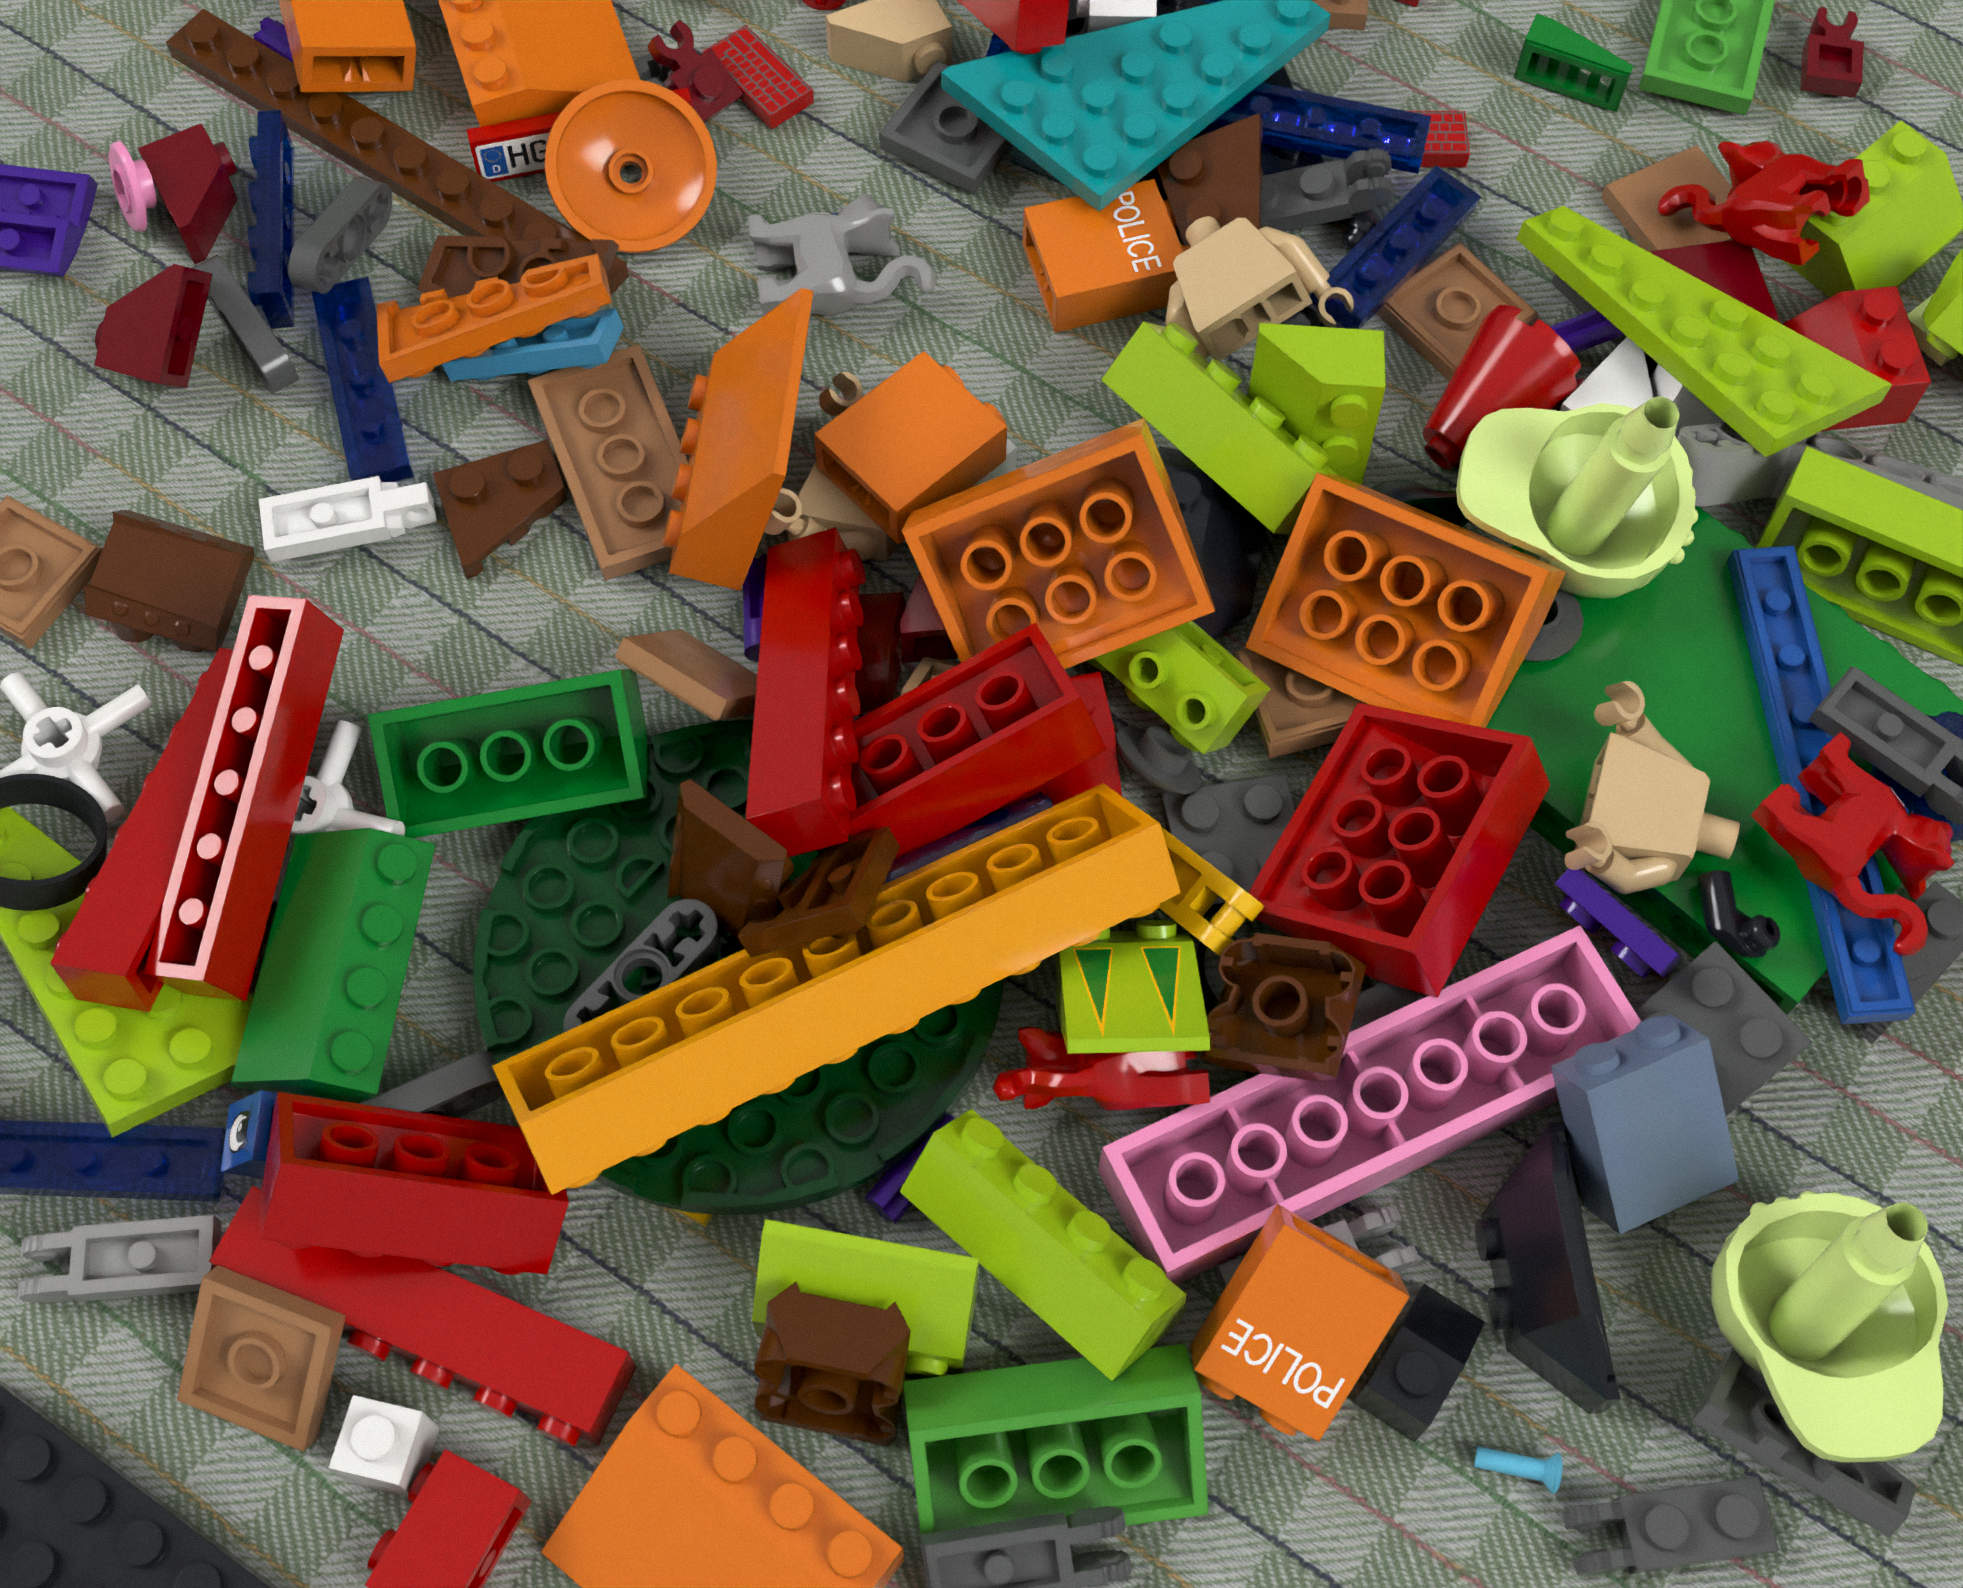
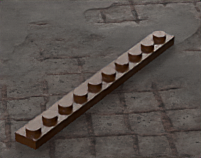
(365, 138)

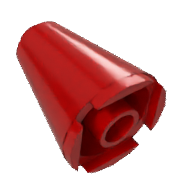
(1501, 369)

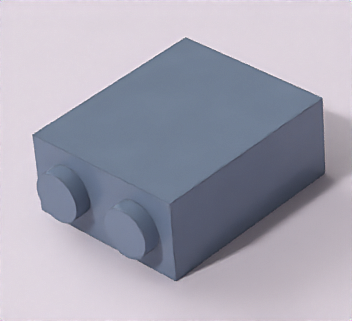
(1645, 1122)

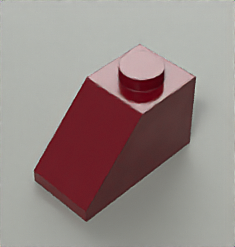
(193, 185)
(155, 327)

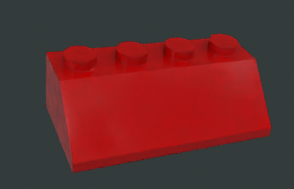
(969, 742)
(406, 1187)

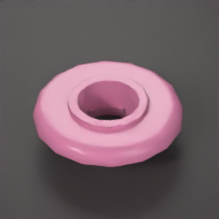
(132, 186)

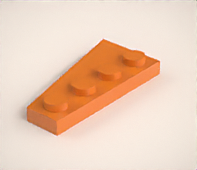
(467, 325)

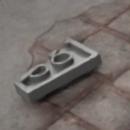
(1744, 1414)

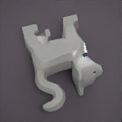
(820, 250)

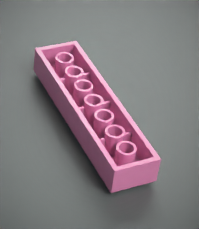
(1401, 1099)

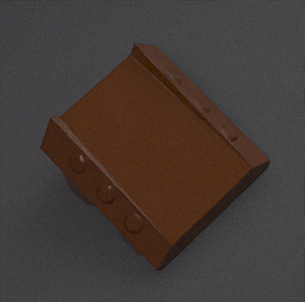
(167, 582)
(725, 862)
(1284, 1007)
(832, 1366)

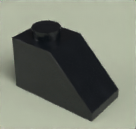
(1420, 1363)

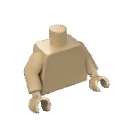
(1243, 279)
(823, 504)
(1643, 804)

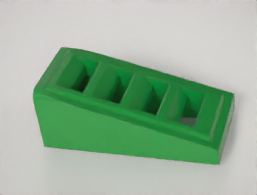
(1554, 61)

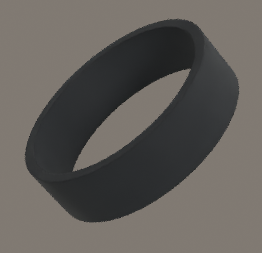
(70, 797)

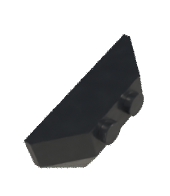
(1223, 537)
(1545, 1276)

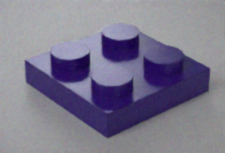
(1596, 908)

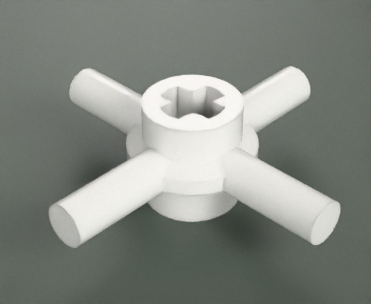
(67, 742)
(327, 803)

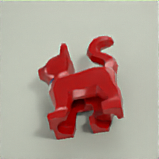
(1773, 198)
(1858, 821)
(1109, 1079)

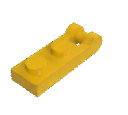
(1199, 888)

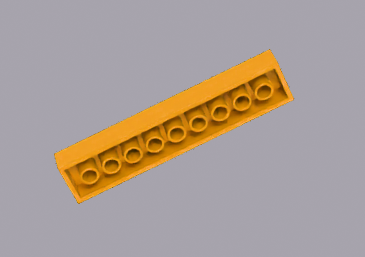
(768, 1018)

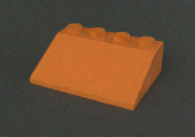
(534, 53)
(737, 447)
(1067, 542)
(1401, 605)
(712, 1504)

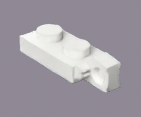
(341, 516)

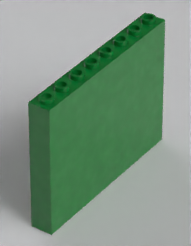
(1700, 692)

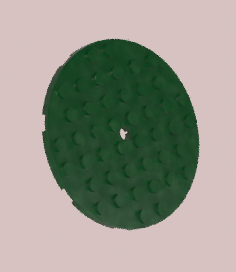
(589, 886)

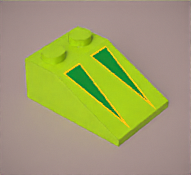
(1132, 992)

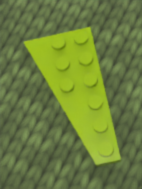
(1731, 357)
(124, 1057)

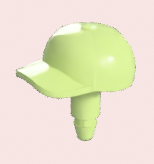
(1584, 490)
(1839, 1321)

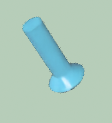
(1546, 1471)

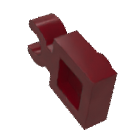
(1830, 59)
(704, 74)

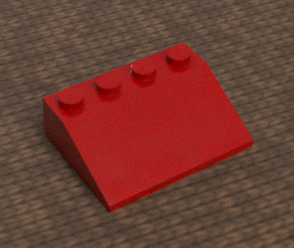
(1402, 842)

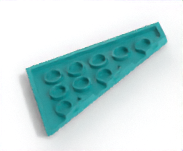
(1133, 92)

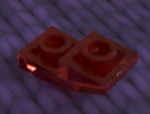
(878, 646)

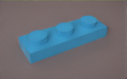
(564, 344)

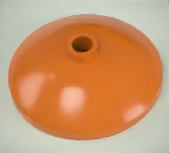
(635, 126)

